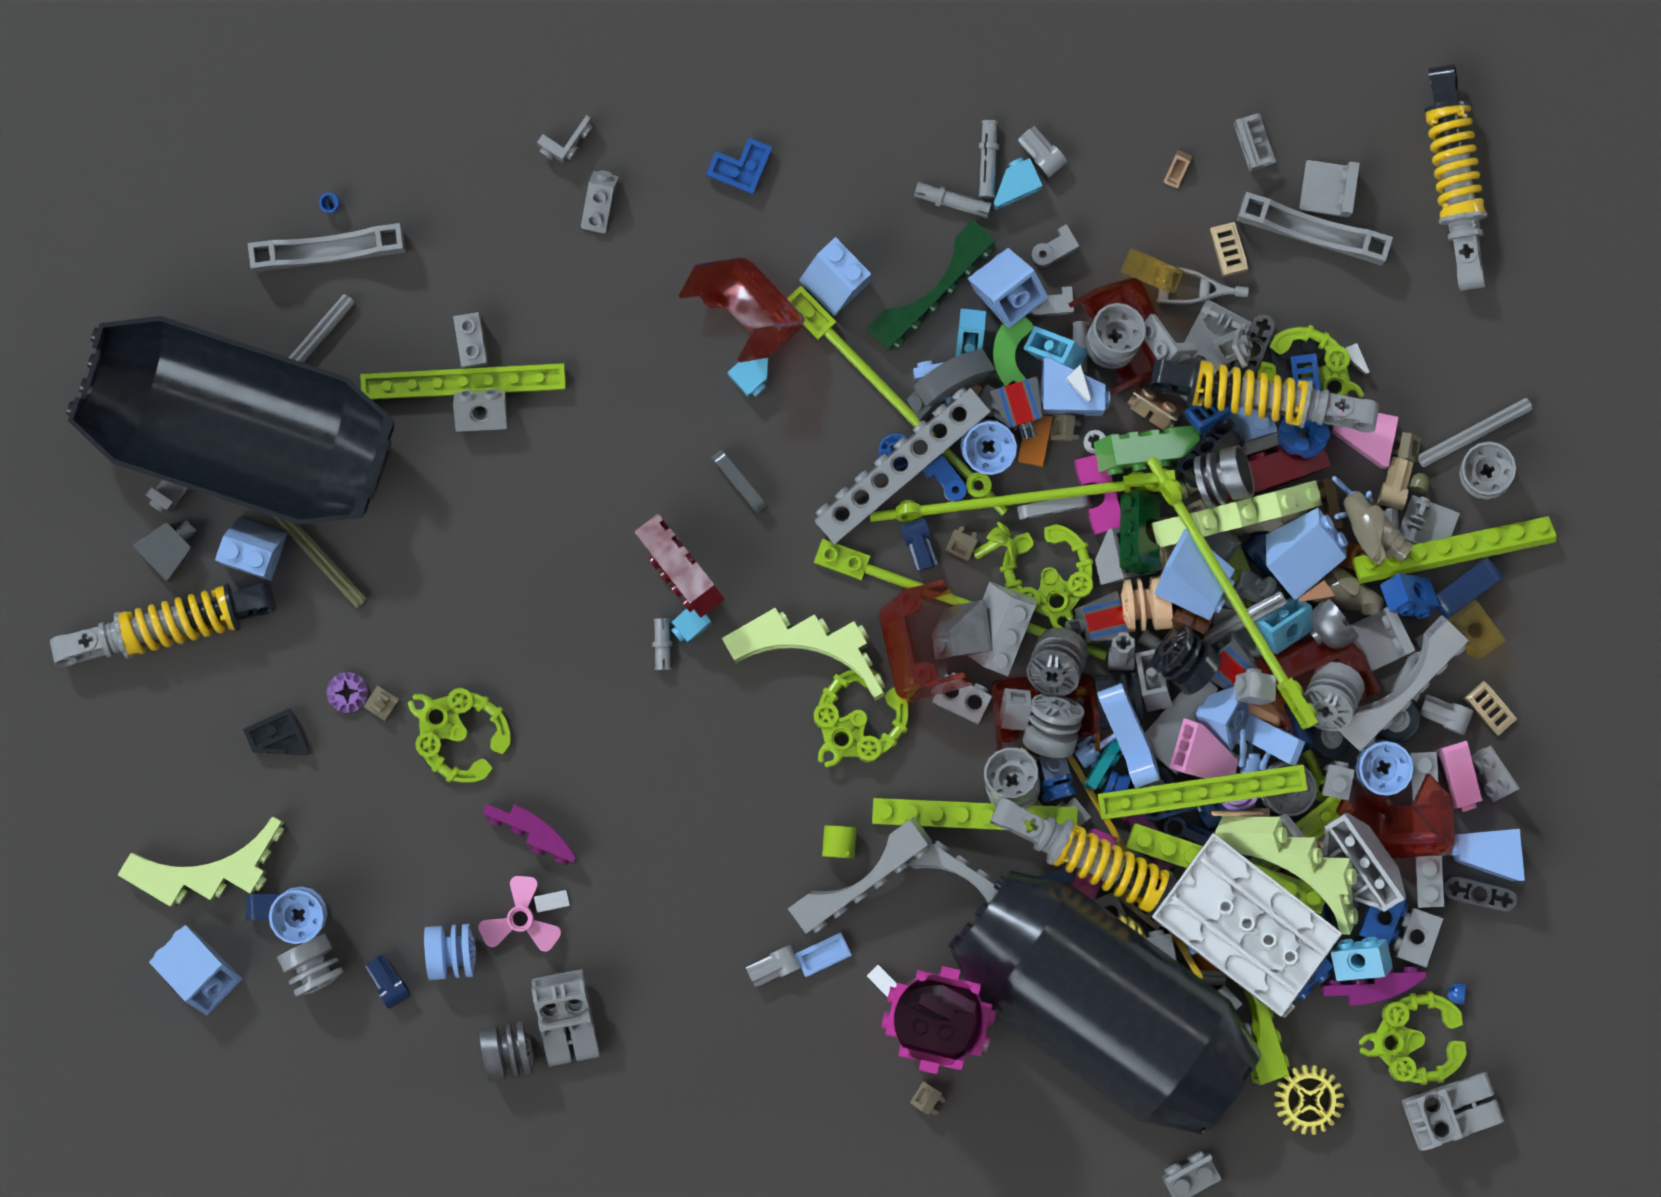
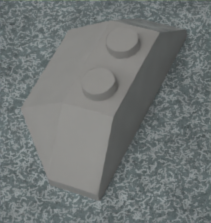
(1377, 874)

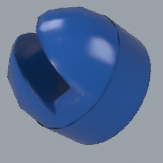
(325, 203)
(1457, 993)

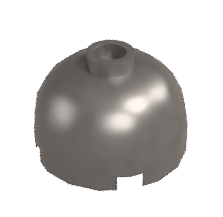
(1331, 626)

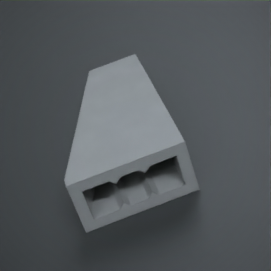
(1166, 728)

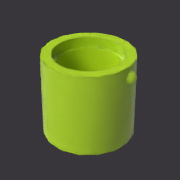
(839, 841)

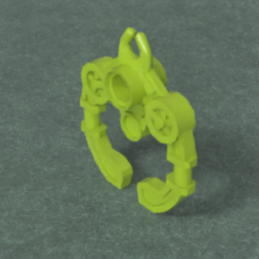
(1336, 358)
(1052, 585)
(852, 726)
(451, 728)
(1407, 1040)

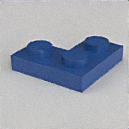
(742, 173)

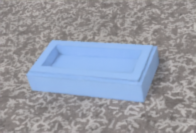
(823, 954)

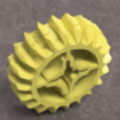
(1317, 1091)

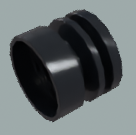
(1186, 660)
(1133, 690)

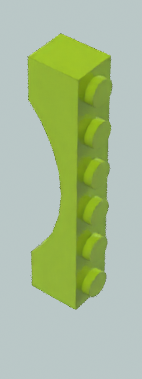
(1272, 1062)

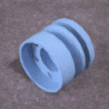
(988, 461)
(1397, 773)
(298, 930)
(449, 951)

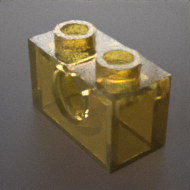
(1152, 270)
(1489, 636)

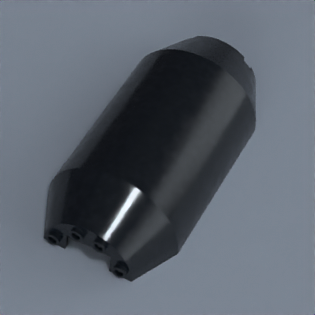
(232, 421)
(1106, 1003)

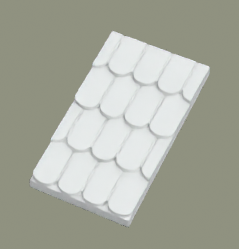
(1247, 925)

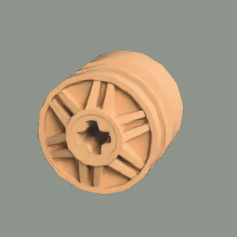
(1144, 605)

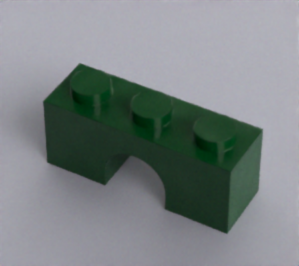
(1136, 550)

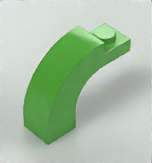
(1004, 351)

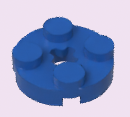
(1300, 445)

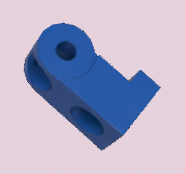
(952, 484)

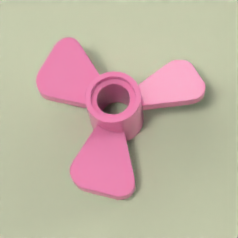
(496, 930)

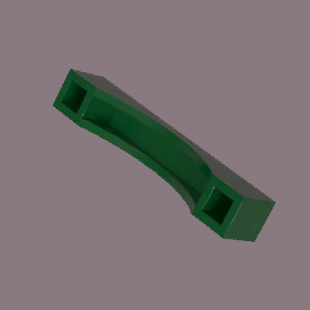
(895, 323)

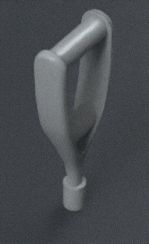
(1204, 293)

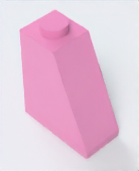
(1374, 445)
(1201, 753)
(1459, 775)

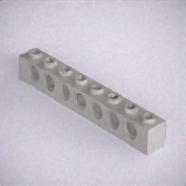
(838, 528)

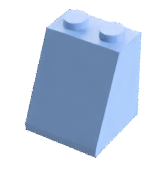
(835, 277)
(1008, 287)
(1061, 398)
(251, 548)
(1304, 551)
(1190, 580)
(1492, 853)
(195, 970)

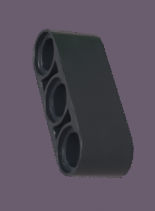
(1221, 436)

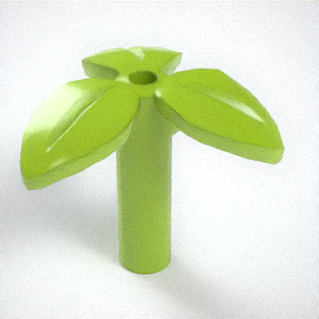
(997, 537)

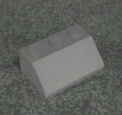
(1008, 620)

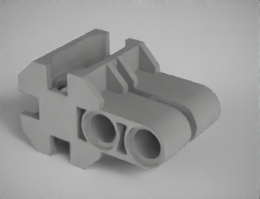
(554, 1020)
(1458, 1123)

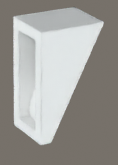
(1357, 359)
(1077, 381)
(551, 901)
(881, 979)

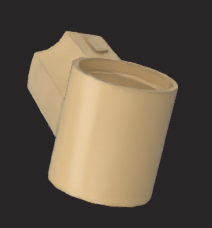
(1394, 489)

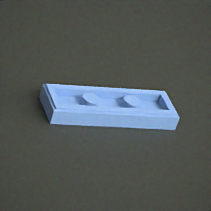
(1273, 740)

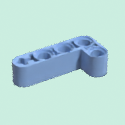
(1130, 735)

